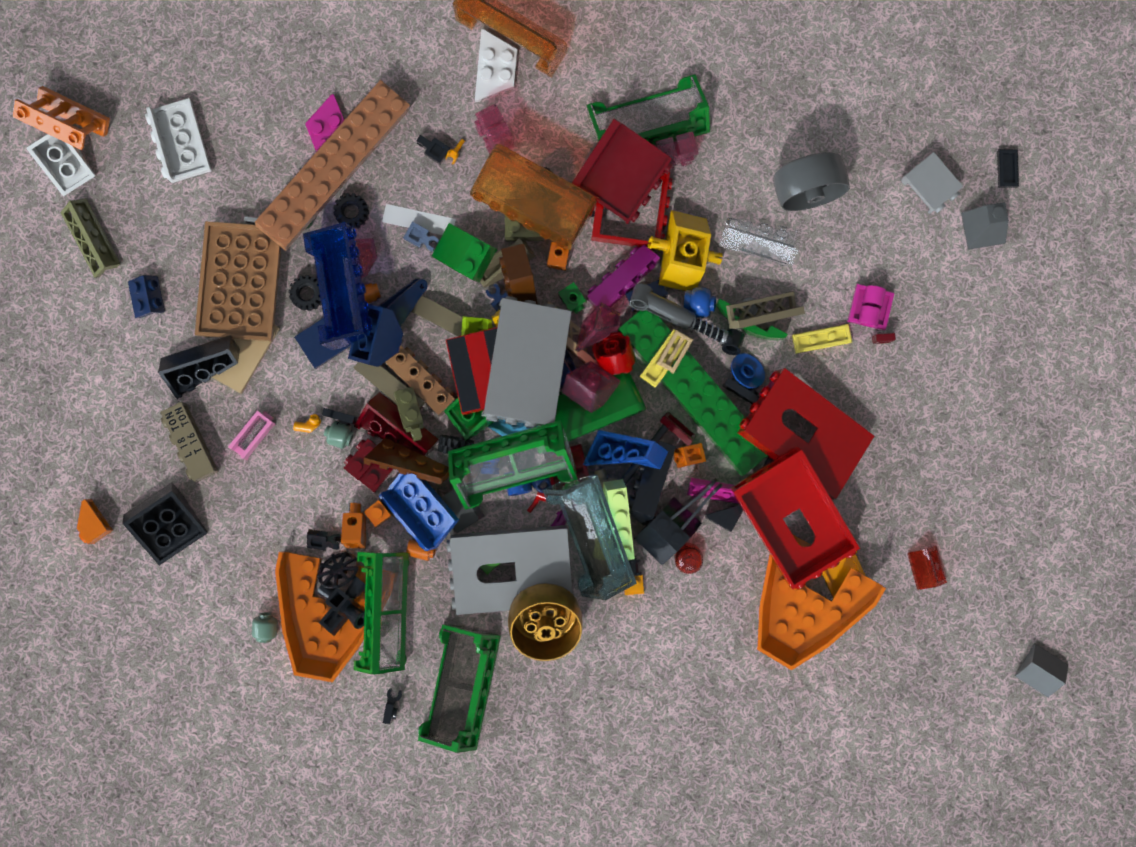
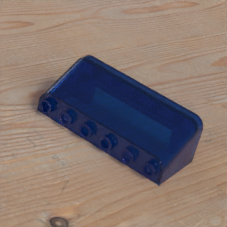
(339, 285)

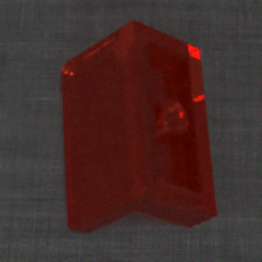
(927, 568)

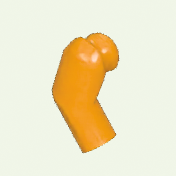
(309, 426)

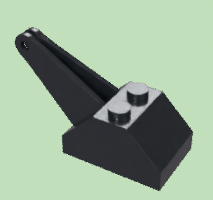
(672, 526)

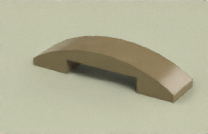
(438, 315)

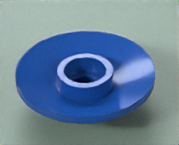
(747, 370)

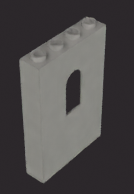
(538, 555)

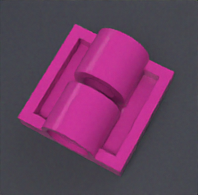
(871, 306)

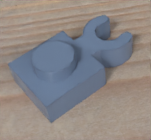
(418, 236)

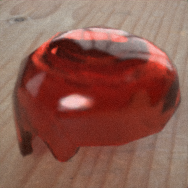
(689, 558)

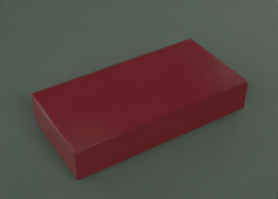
(678, 428)

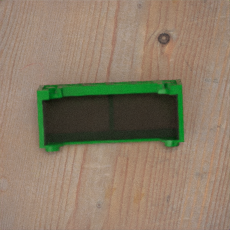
(461, 689)

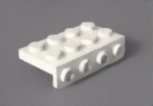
(178, 140)

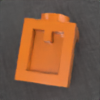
(689, 455)

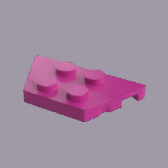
(324, 122)

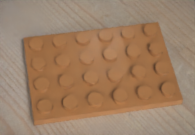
(237, 282)

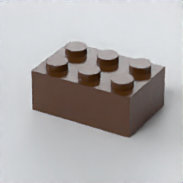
(517, 273)

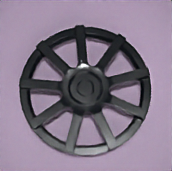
(337, 570)

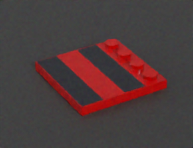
(471, 367)

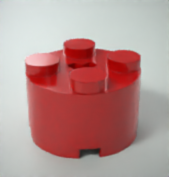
(615, 354)

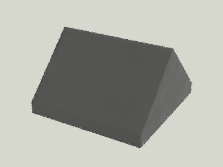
(1043, 671)

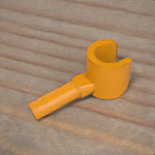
(454, 152)

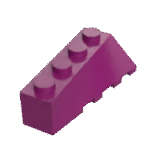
(624, 278)

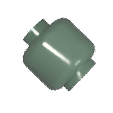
(338, 435)
(264, 628)

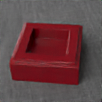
(883, 338)

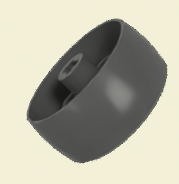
(811, 181)

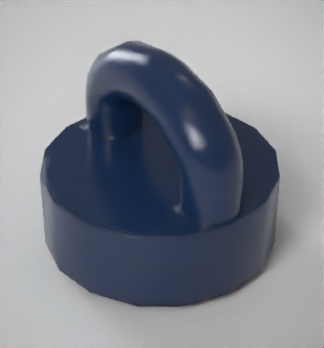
(536, 484)

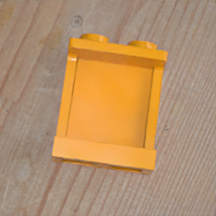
(835, 576)

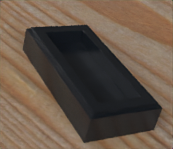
(1007, 168)

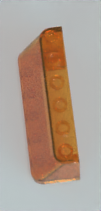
(516, 28)
(533, 196)

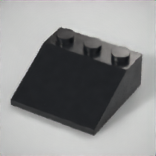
(164, 524)

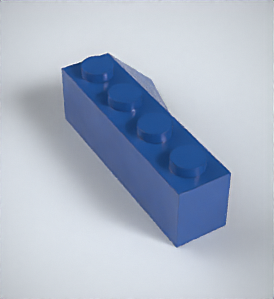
(619, 448)

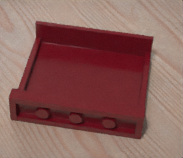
(623, 171)

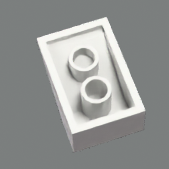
(61, 163)

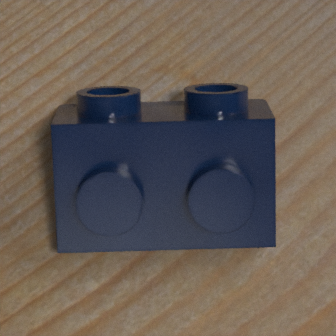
(146, 296)

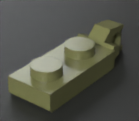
(409, 412)

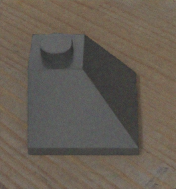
(985, 225)

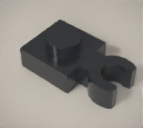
(342, 417)

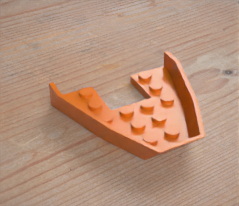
(803, 622)
(310, 646)

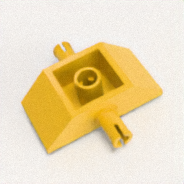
(681, 268)

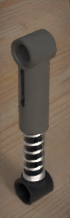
(645, 299)

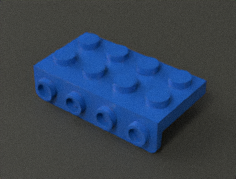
(419, 510)

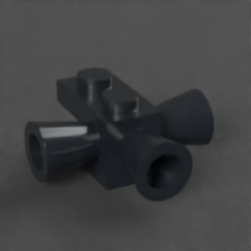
(342, 606)

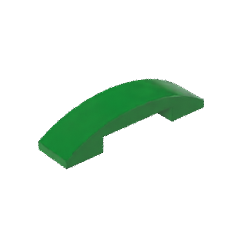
(771, 334)

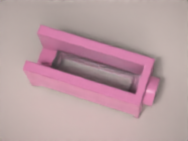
(252, 434)

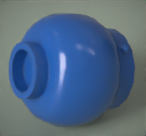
(700, 301)

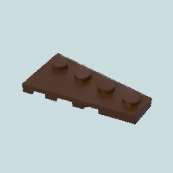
(396, 456)

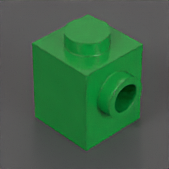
(569, 292)

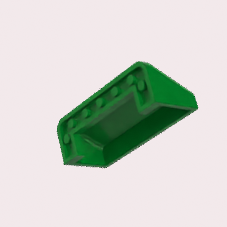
(621, 404)

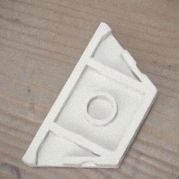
(495, 66)

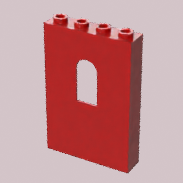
(833, 447)
(778, 492)

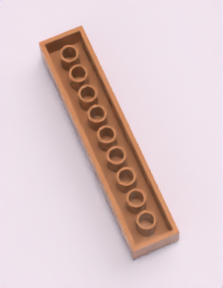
(332, 165)

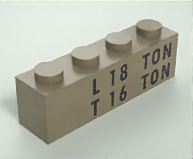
(189, 442)

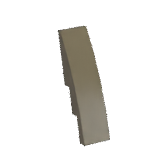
(383, 380)

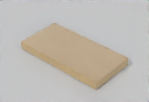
(249, 358)

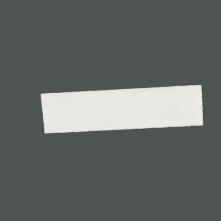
(404, 217)

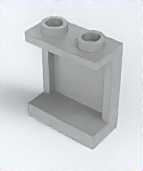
(933, 183)

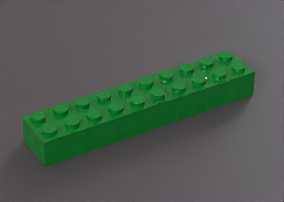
(695, 393)

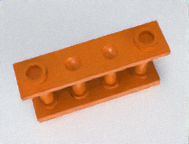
(70, 110)

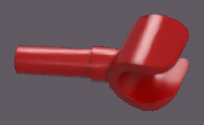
(540, 496)

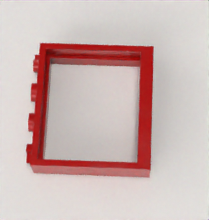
(661, 220)

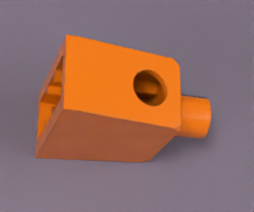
(354, 535)

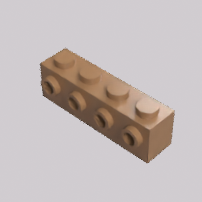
(423, 383)

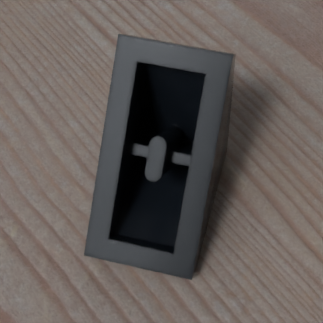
(726, 518)

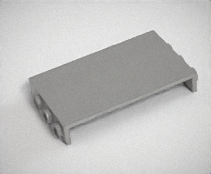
(527, 363)

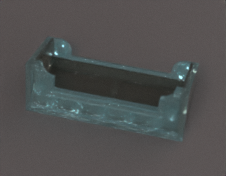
(594, 537)

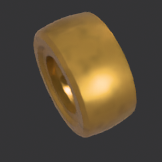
(548, 638)

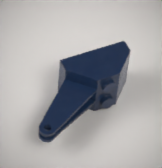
(386, 325)

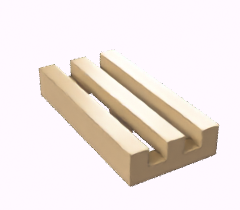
(666, 366)

